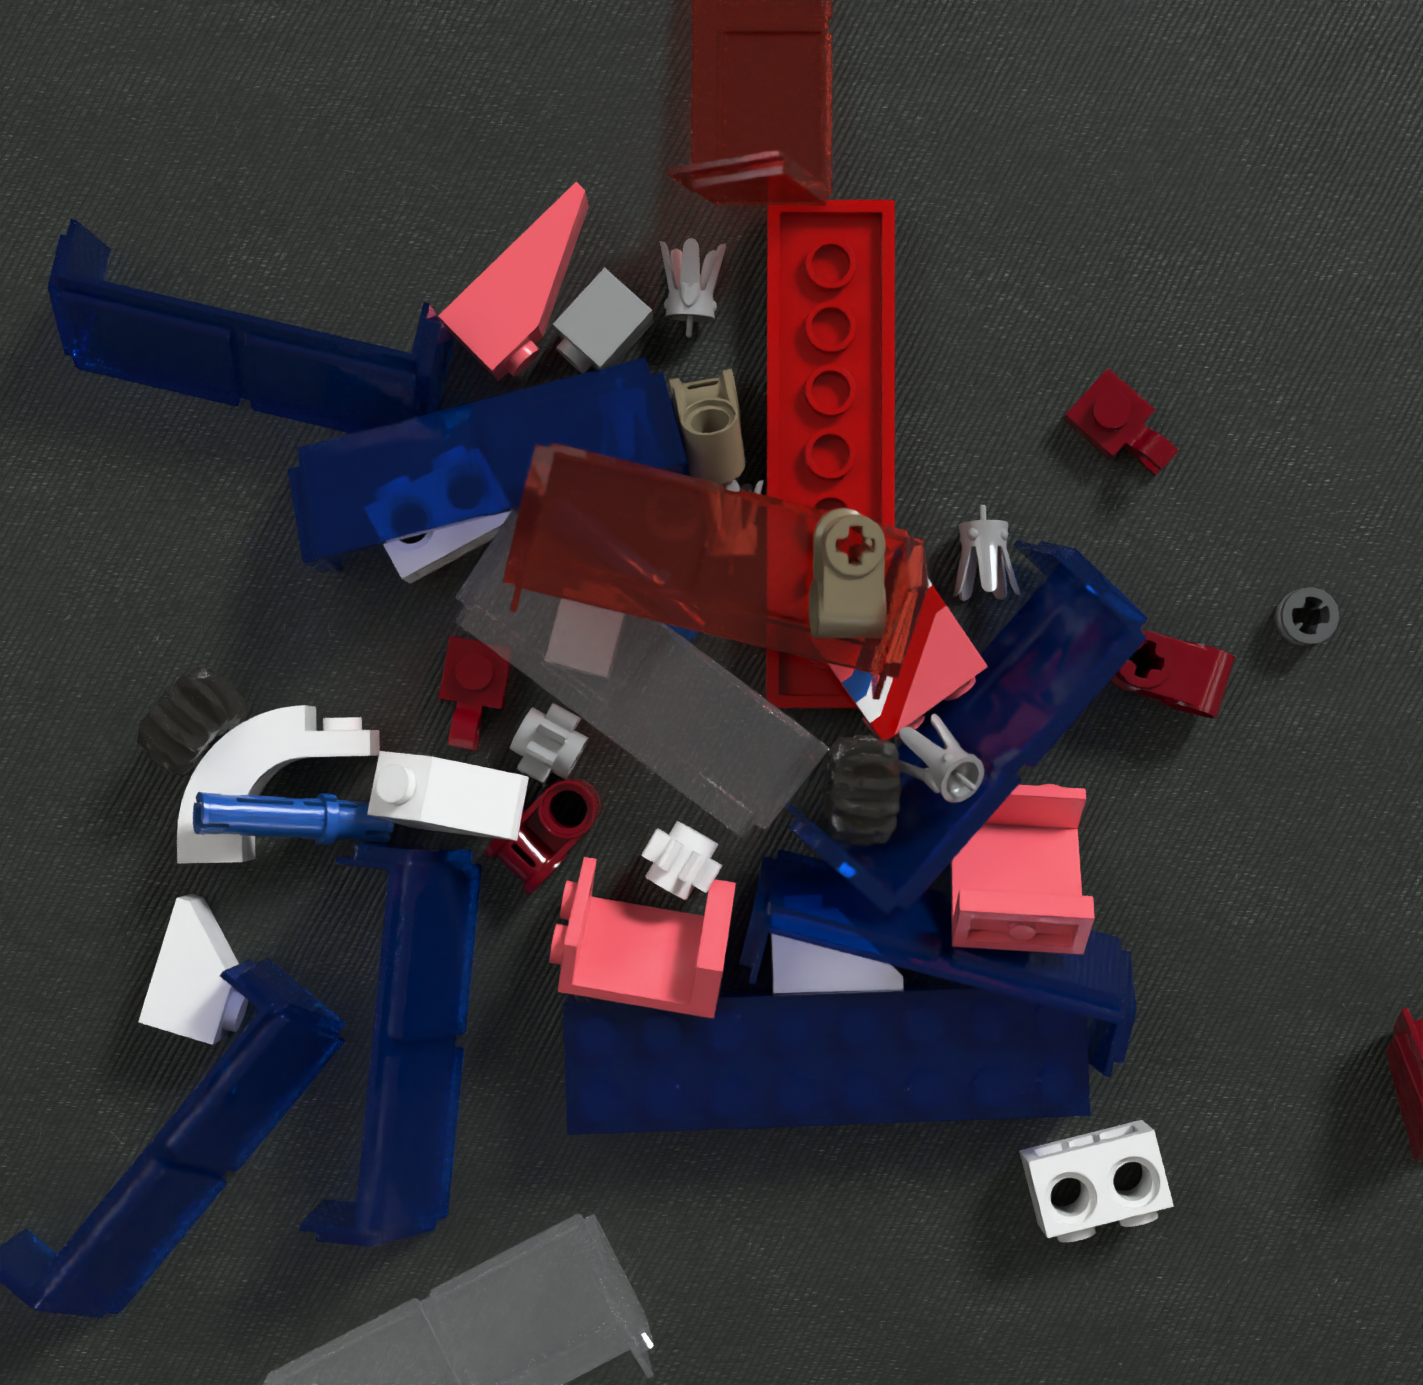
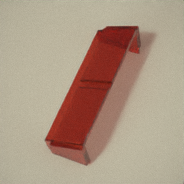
(760, 102)
(697, 557)

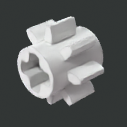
(681, 860)

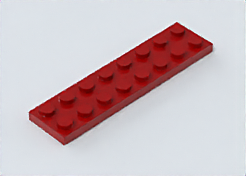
(829, 386)

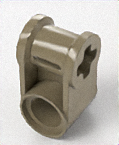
(710, 427)
(848, 590)

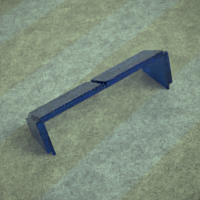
(236, 354)
(471, 459)
(1034, 688)
(819, 906)
(413, 1048)
(185, 1160)

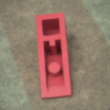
(513, 299)

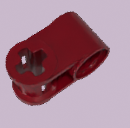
(1179, 674)
(543, 837)

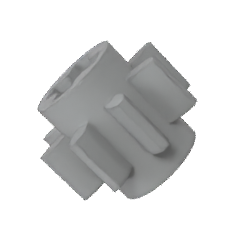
(548, 743)

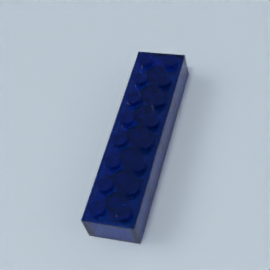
(822, 1060)

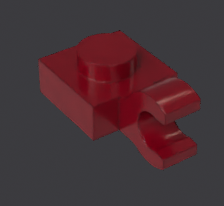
(1114, 418)
(475, 681)

